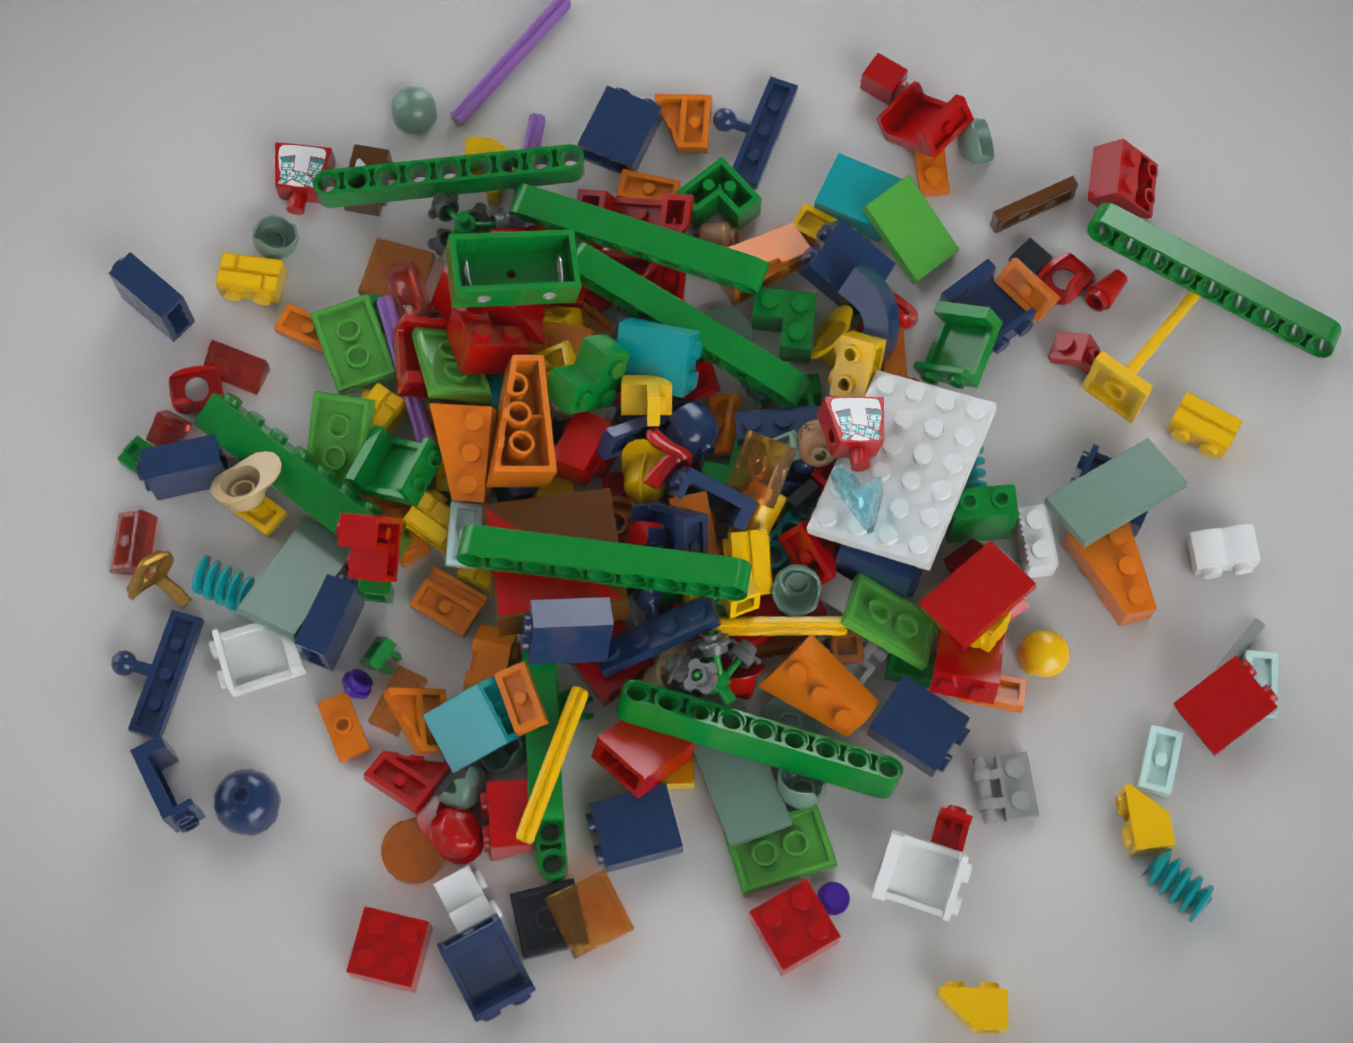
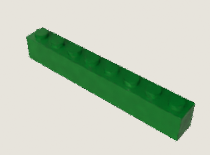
(300, 478)

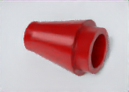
(1105, 291)

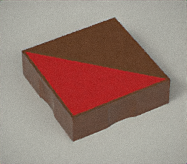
(569, 514)

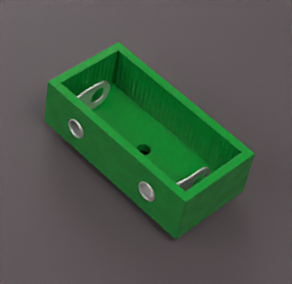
(541, 261)

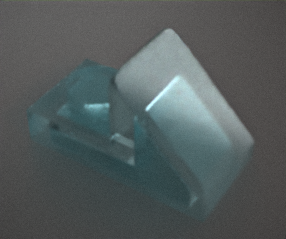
(861, 500)

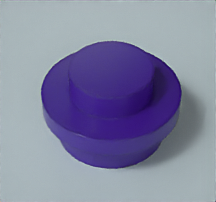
(357, 684)
(834, 898)

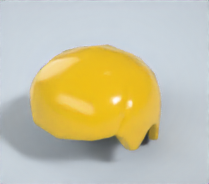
(1043, 653)

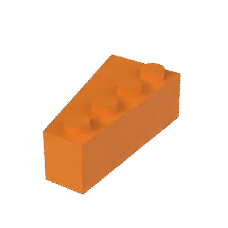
(523, 431)

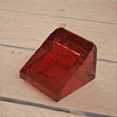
(168, 428)

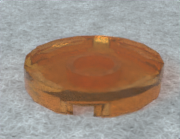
(410, 854)

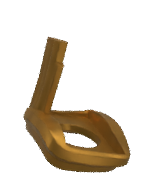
(162, 564)

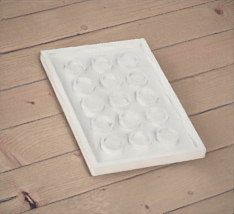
(923, 469)

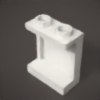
(254, 658)
(922, 875)

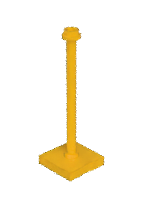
(1119, 385)

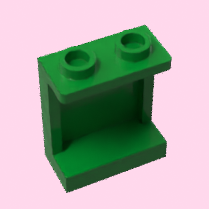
(960, 345)
(394, 467)
(984, 514)

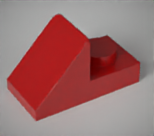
(808, 551)

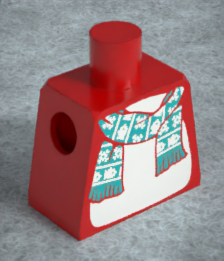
(295, 172)
(853, 428)

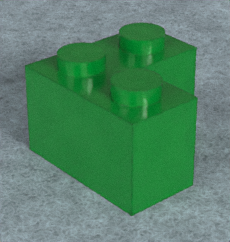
(722, 191)
(787, 313)
(593, 377)

